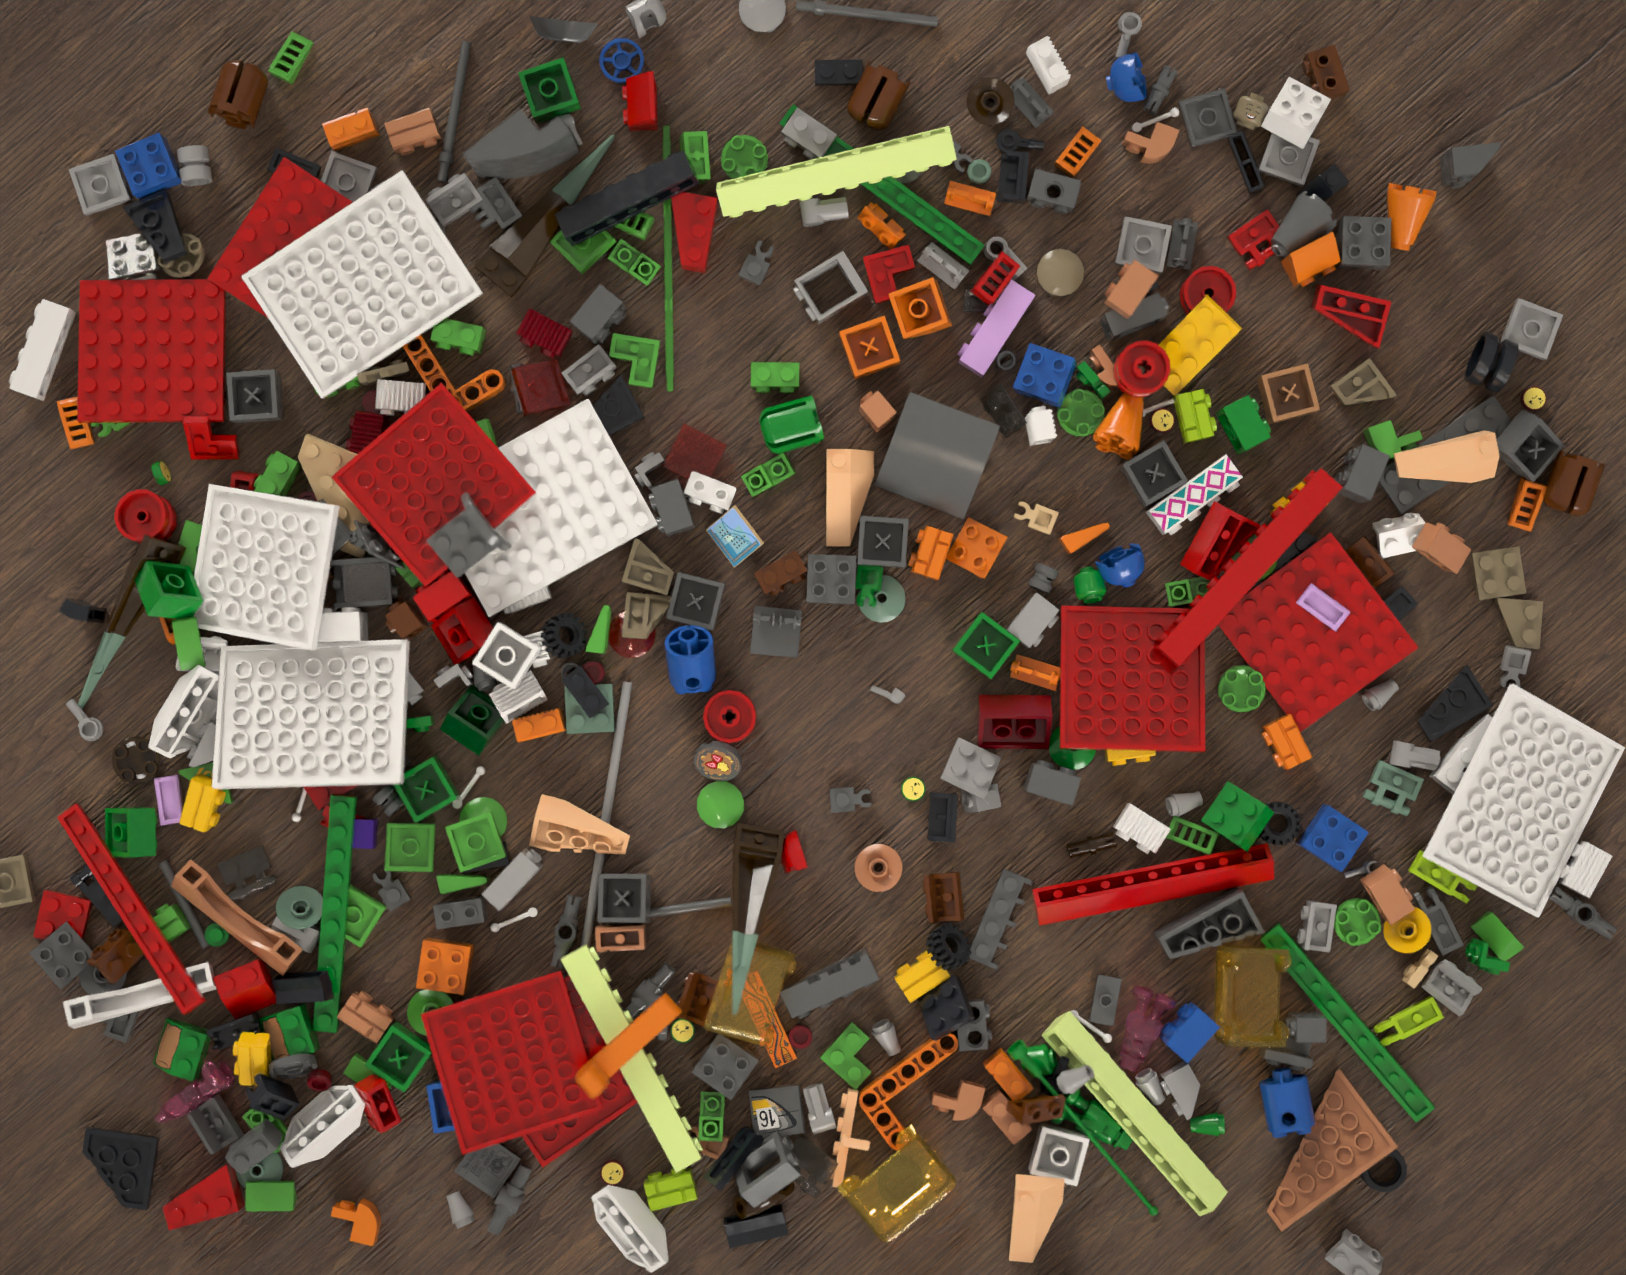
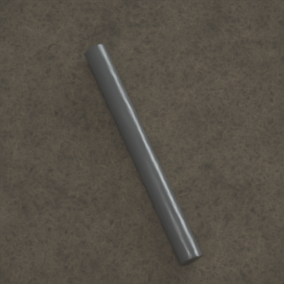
(185, 905)
(691, 907)

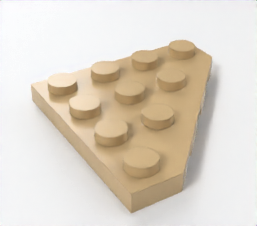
(320, 462)

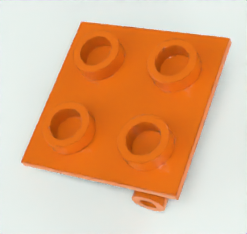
(976, 548)

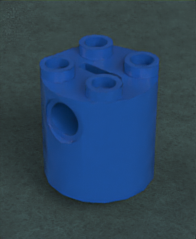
(690, 659)
(1284, 1094)

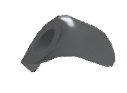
(560, 29)

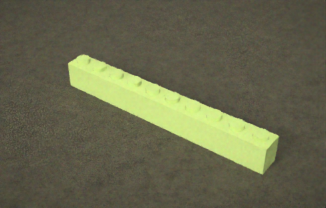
(836, 171)
(639, 1071)
(1136, 1115)

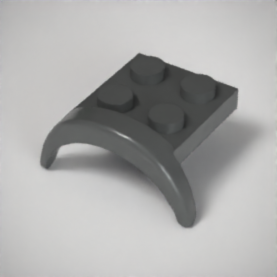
(466, 538)

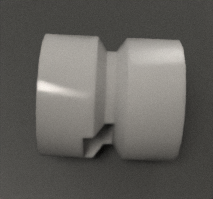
(195, 169)

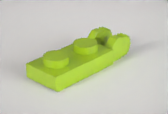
(1439, 877)
(1410, 1020)

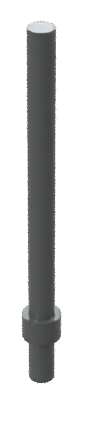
(819, 8)
(446, 156)

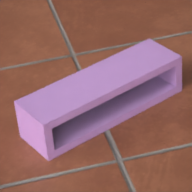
(995, 329)

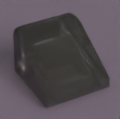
(971, 302)

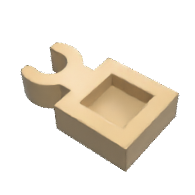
(1040, 518)
(1415, 972)

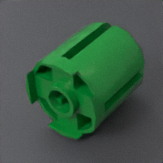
(791, 425)

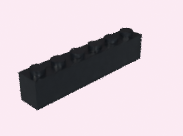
(627, 198)

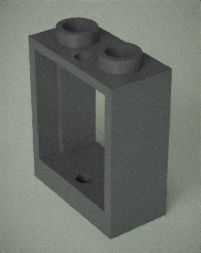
(1148, 312)
(774, 1179)

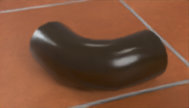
(745, 1209)

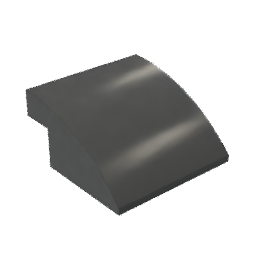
(520, 150)
(937, 455)

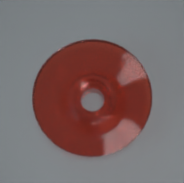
(625, 646)

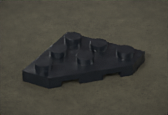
(124, 1163)

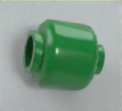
(1089, 585)
(1044, 1058)

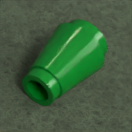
(1208, 1124)

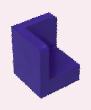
(365, 833)

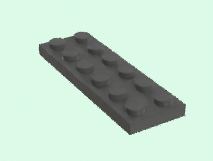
(1408, 492)

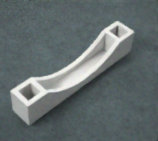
(112, 1004)

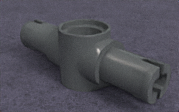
(1592, 917)
(570, 919)
(649, 990)
(509, 1199)

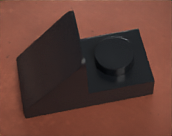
(1326, 184)

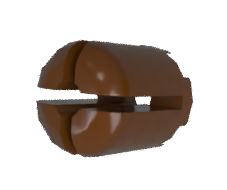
(867, 91)
(239, 94)
(1573, 484)

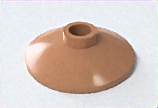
(881, 880)

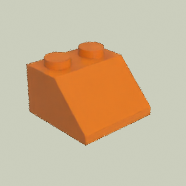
(1311, 260)
(920, 309)

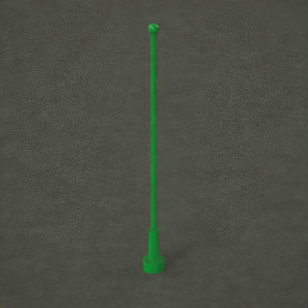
(1019, 1051)

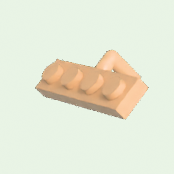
(844, 1126)

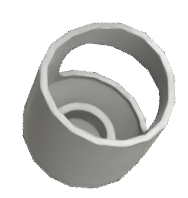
(640, 10)

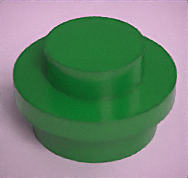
(216, 935)

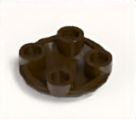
(135, 761)

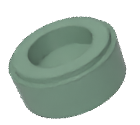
(979, 171)

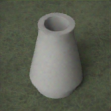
(1378, 695)
(1182, 803)
(886, 1036)
(1071, 1080)
(1149, 1084)
(459, 1209)

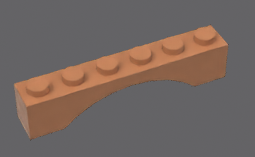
(207, 896)

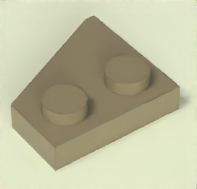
(395, 369)
(1362, 385)
(647, 570)
(643, 613)
(1522, 621)

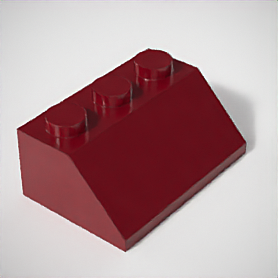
(1014, 721)

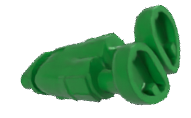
(1096, 1120)

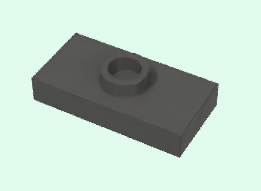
(1105, 999)

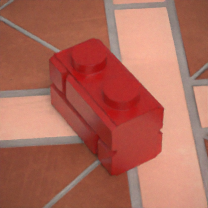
(378, 1103)

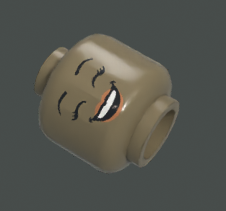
(1251, 111)

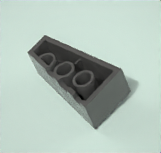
(1211, 924)
(829, 984)

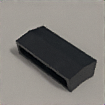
(1242, 164)
(82, 611)
(303, 987)
(756, 1228)

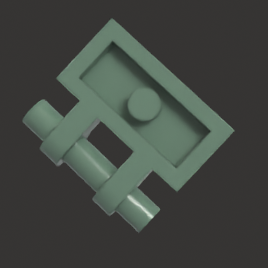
(1397, 781)

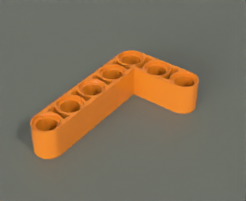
(438, 374)
(596, 1072)
(902, 1081)

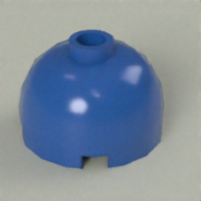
(1127, 78)
(1121, 565)

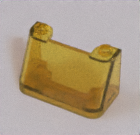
(759, 996)
(1249, 996)
(900, 1187)

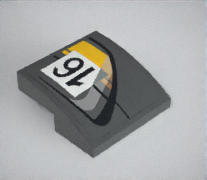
(777, 1110)

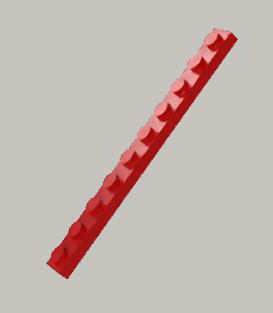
(131, 909)

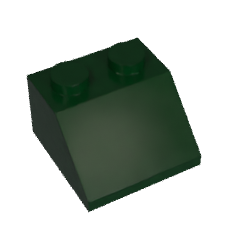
(473, 720)

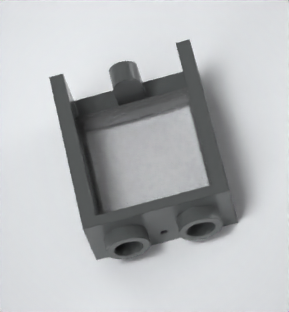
(364, 582)

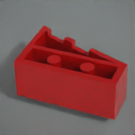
(694, 228)
(1354, 312)
(1217, 541)
(208, 1199)

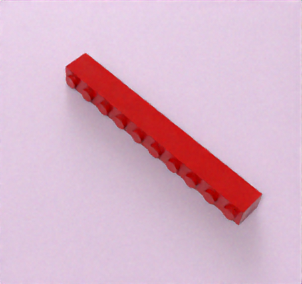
(1249, 567)
(1153, 884)

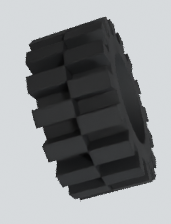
(575, 632)
(1291, 829)
(941, 953)

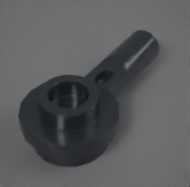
(1010, 141)
(1052, 1078)

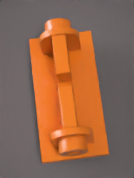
(970, 198)
(873, 218)
(1035, 672)

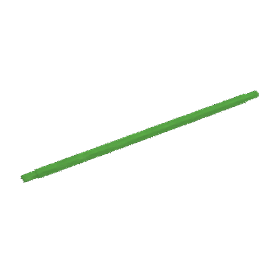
(668, 272)

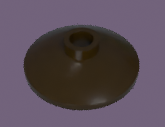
(994, 90)

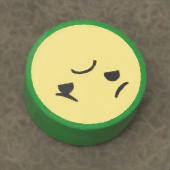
(161, 473)
(913, 788)
(682, 1030)

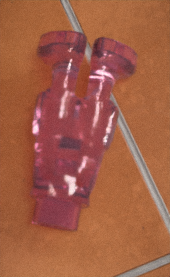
(1142, 1030)
(216, 1077)

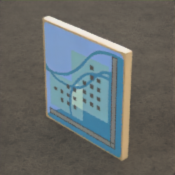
(734, 536)

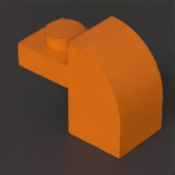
(365, 1219)

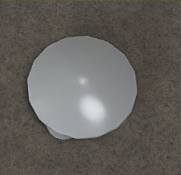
(762, 14)

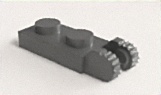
(1443, 930)

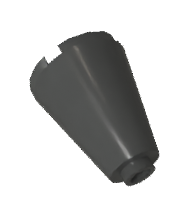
(1303, 224)

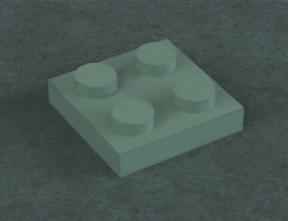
(579, 722)

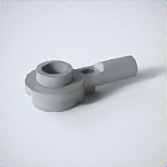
(1129, 25)
(89, 728)

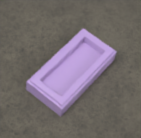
(1323, 607)
(169, 799)

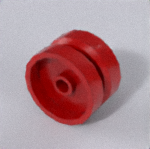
(1209, 279)
(1155, 365)
(145, 514)
(716, 711)

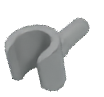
(568, 120)
(896, 696)
(1362, 870)

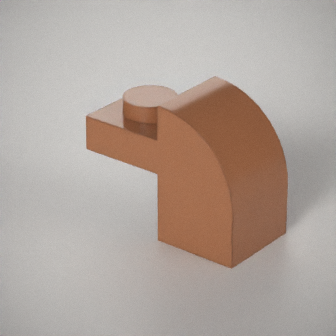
(1156, 146)
(1100, 360)
(966, 1102)

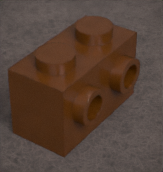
(1325, 72)
(777, 574)
(405, 620)

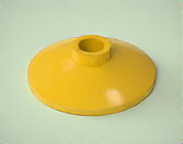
(1396, 933)

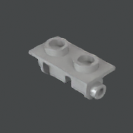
(943, 265)

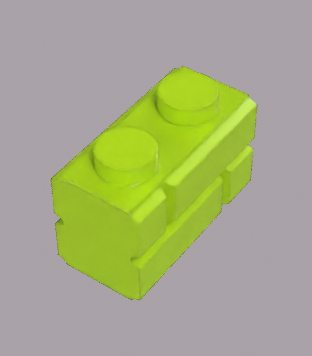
(1194, 416)
(670, 1188)

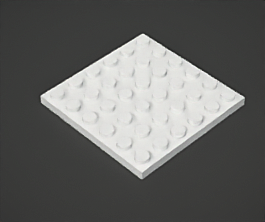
(264, 565)

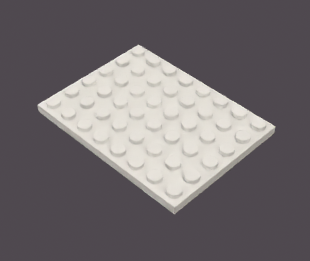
(362, 284)
(579, 512)
(311, 715)
(1524, 801)

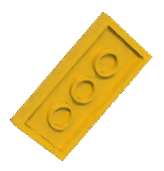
(1196, 342)

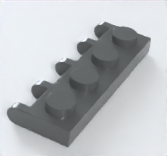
(997, 917)

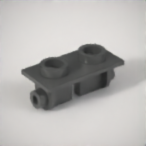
(1030, 102)
(1182, 244)

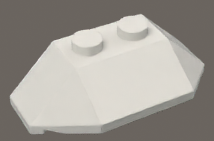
(185, 712)
(322, 1125)
(631, 1226)

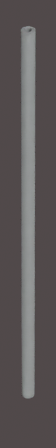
(607, 809)

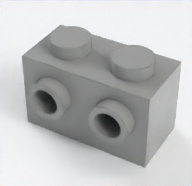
(1032, 620)

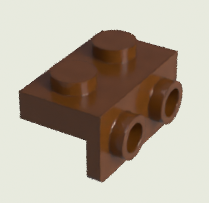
(1369, 561)
(943, 897)
(116, 955)
(697, 997)
(1036, 1108)

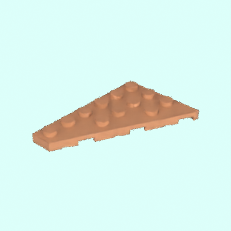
(1333, 1154)

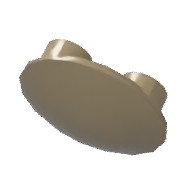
(188, 263)
(1060, 272)

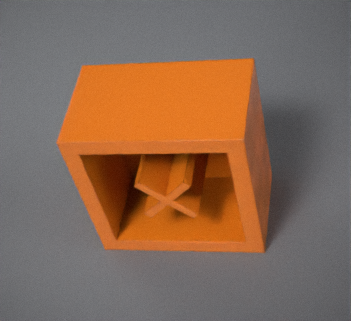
(869, 347)
(445, 966)

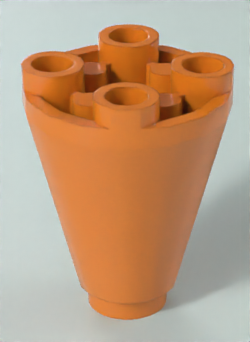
(1407, 213)
(1121, 428)

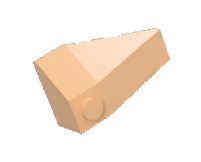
(1457, 459)
(847, 486)
(569, 827)
(1034, 1211)

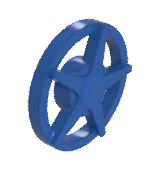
(621, 59)

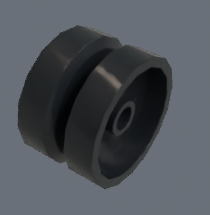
(1491, 362)

